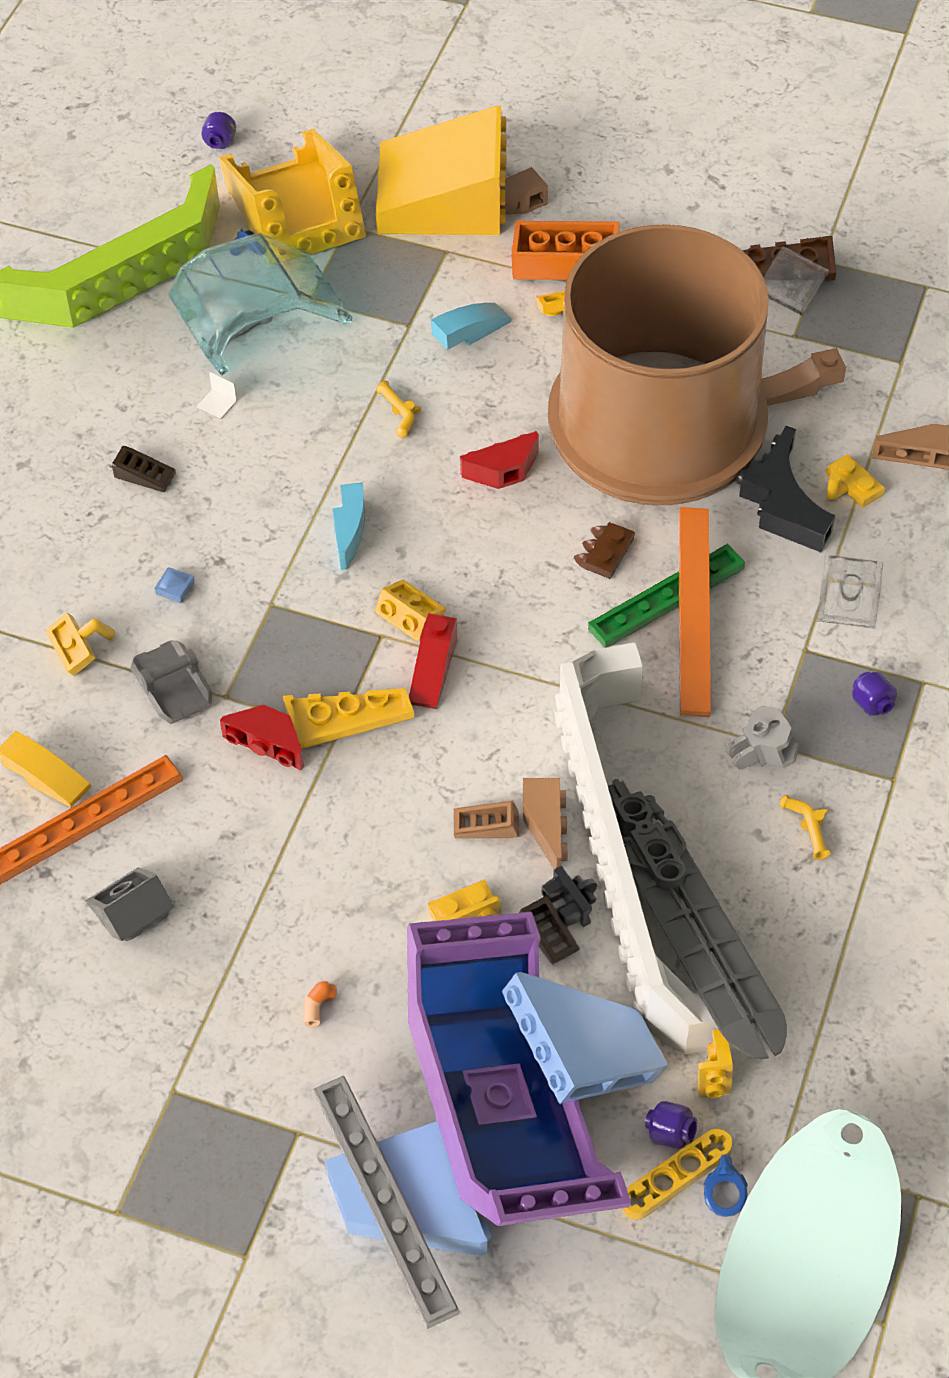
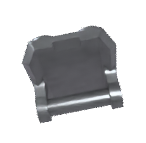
(172, 681)

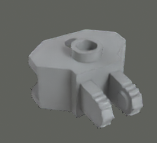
(764, 741)

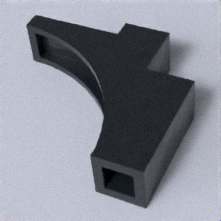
(783, 504)

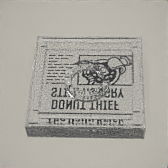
(794, 280)

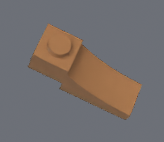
(804, 379)

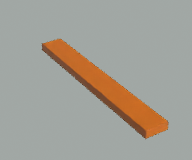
(694, 612)
(87, 817)

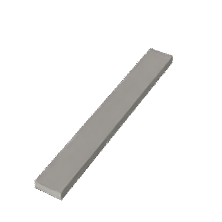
(386, 1202)

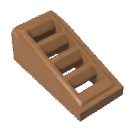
(498, 830)

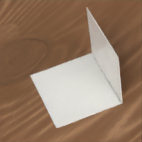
(220, 398)

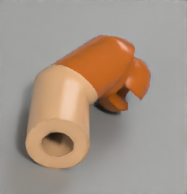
(312, 1002)

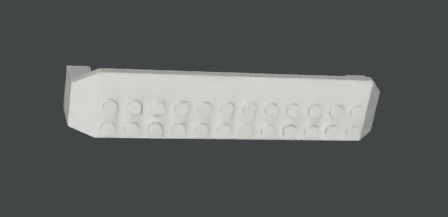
(665, 1003)

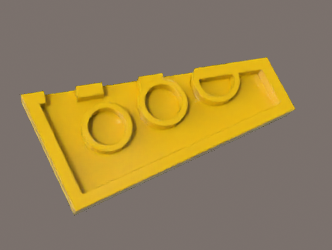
(340, 716)

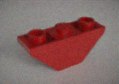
(502, 462)
(265, 733)

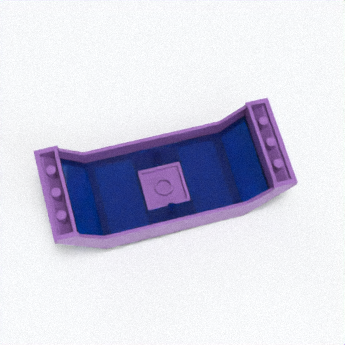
(500, 1122)

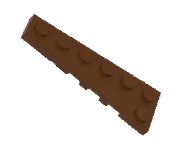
(816, 249)

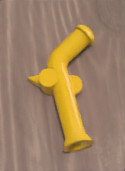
(406, 409)
(811, 823)

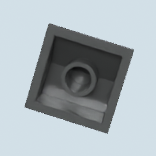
(131, 904)

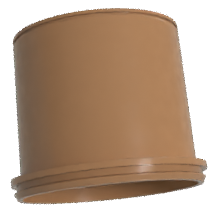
(658, 430)

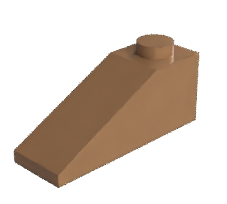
(915, 446)

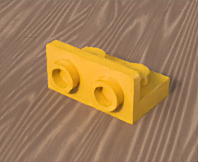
(407, 607)
(466, 903)
(716, 1072)

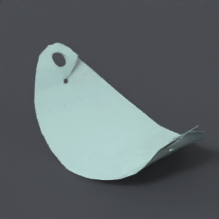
(811, 1253)

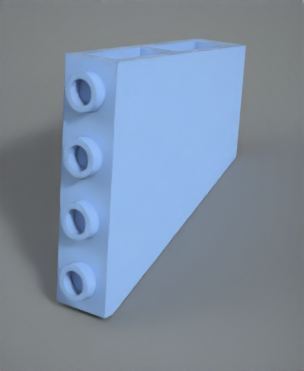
(582, 1039)
(428, 1186)

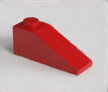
(433, 660)

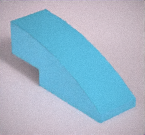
(468, 323)
(349, 522)

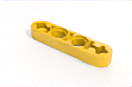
(681, 1178)

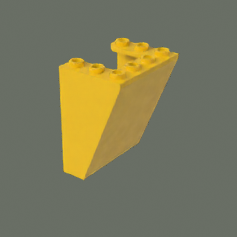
(444, 178)
(300, 201)

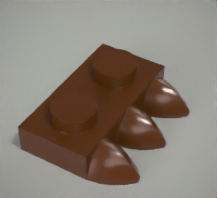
(607, 551)

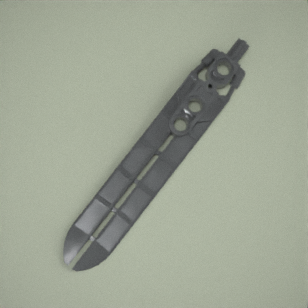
(665, 876)

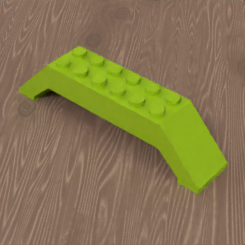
(116, 268)

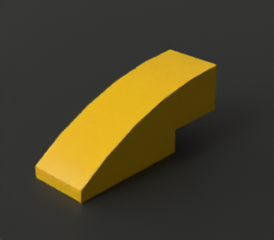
(42, 769)

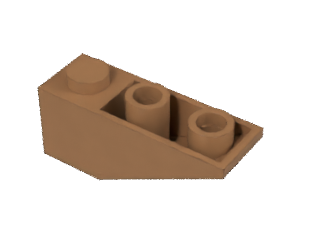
(524, 192)
(543, 816)

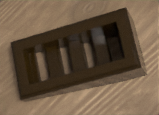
(129, 459)
(546, 906)

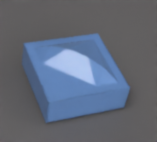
(174, 584)

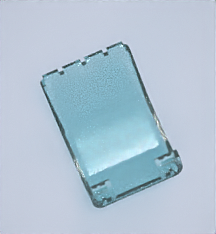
(245, 284)

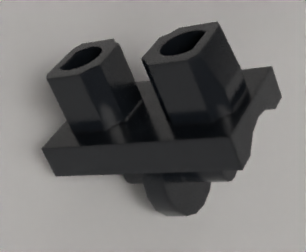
(576, 894)

